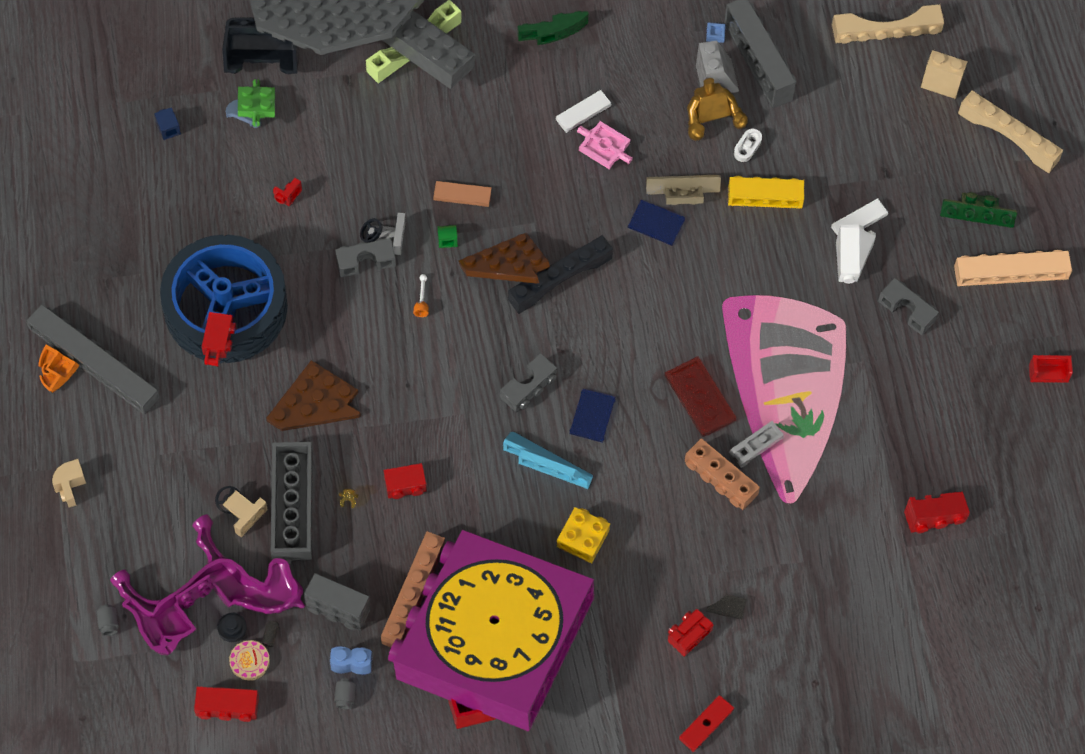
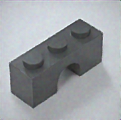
(379, 251)
(897, 295)
(518, 395)

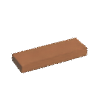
(462, 193)

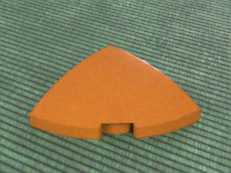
(55, 368)

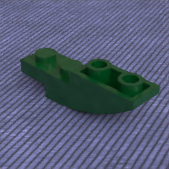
(560, 28)

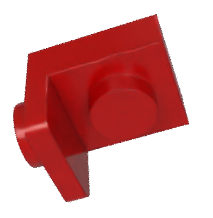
(290, 192)

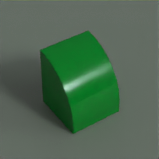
(447, 236)

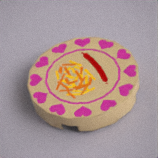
(249, 660)

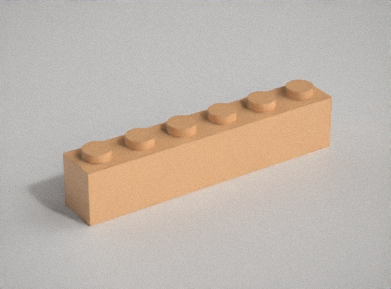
(1012, 268)

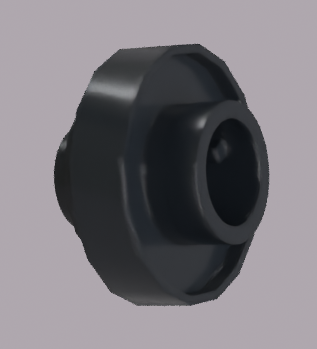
(232, 627)

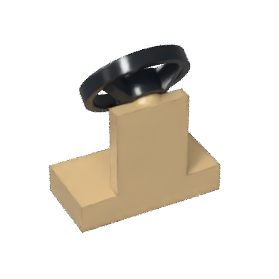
(242, 508)

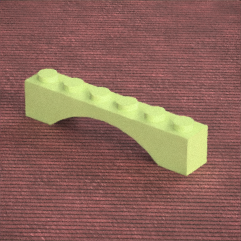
(389, 60)

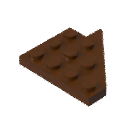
(509, 260)
(314, 400)

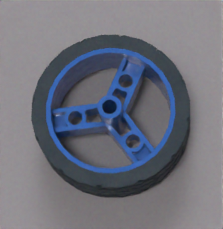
(195, 264)

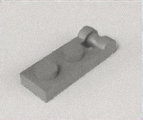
(757, 443)

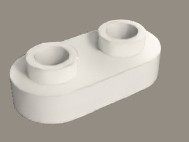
(746, 146)

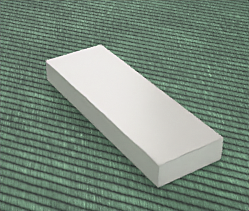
(583, 111)
(864, 216)

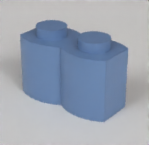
(347, 660)

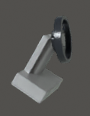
(378, 232)

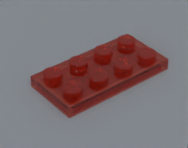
(700, 396)

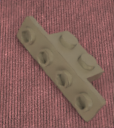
(683, 188)

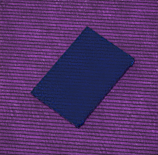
(656, 222)
(592, 415)

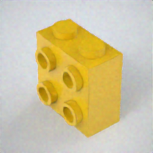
(583, 534)

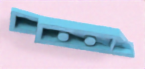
(545, 461)

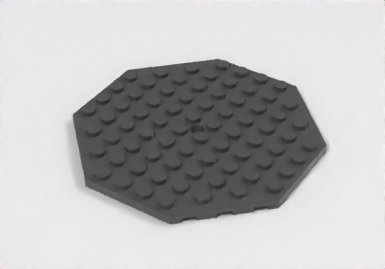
(331, 24)

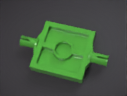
(256, 102)

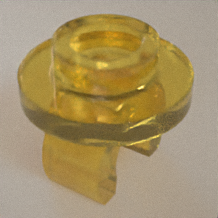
(348, 494)

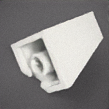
(852, 249)

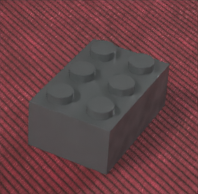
(337, 602)

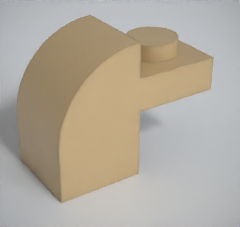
(67, 477)

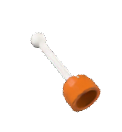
(421, 308)

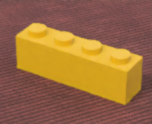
(766, 192)

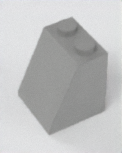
(715, 64)

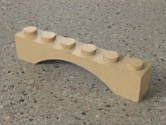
(853, 28)
(1039, 149)

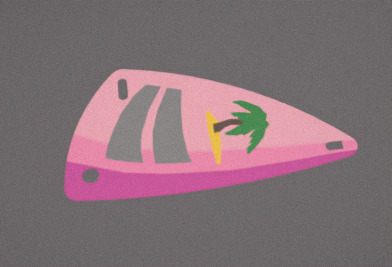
(788, 378)

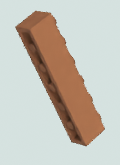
(412, 590)

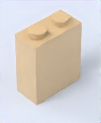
(943, 74)

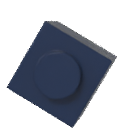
(167, 123)

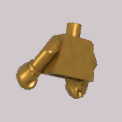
(710, 104)

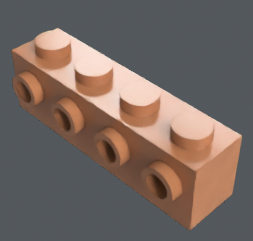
(721, 474)

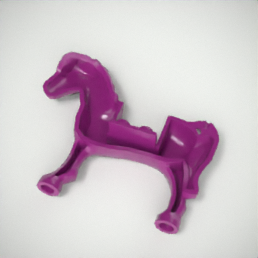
(165, 617)

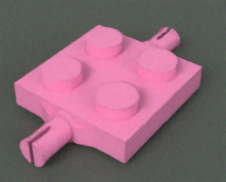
(604, 145)

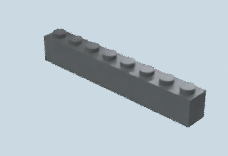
(93, 359)

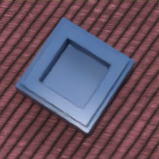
(715, 32)

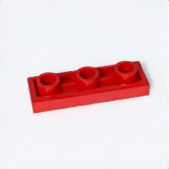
(714, 715)

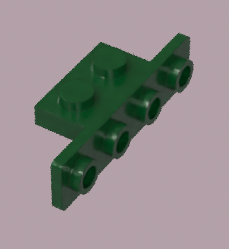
(978, 209)

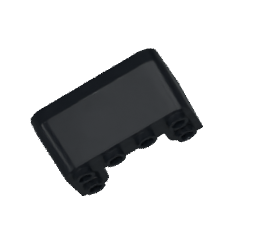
(246, 44)

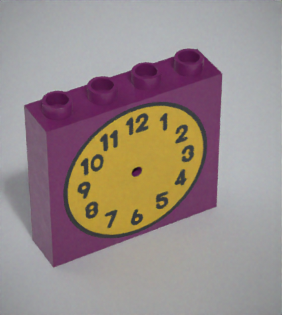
(492, 629)

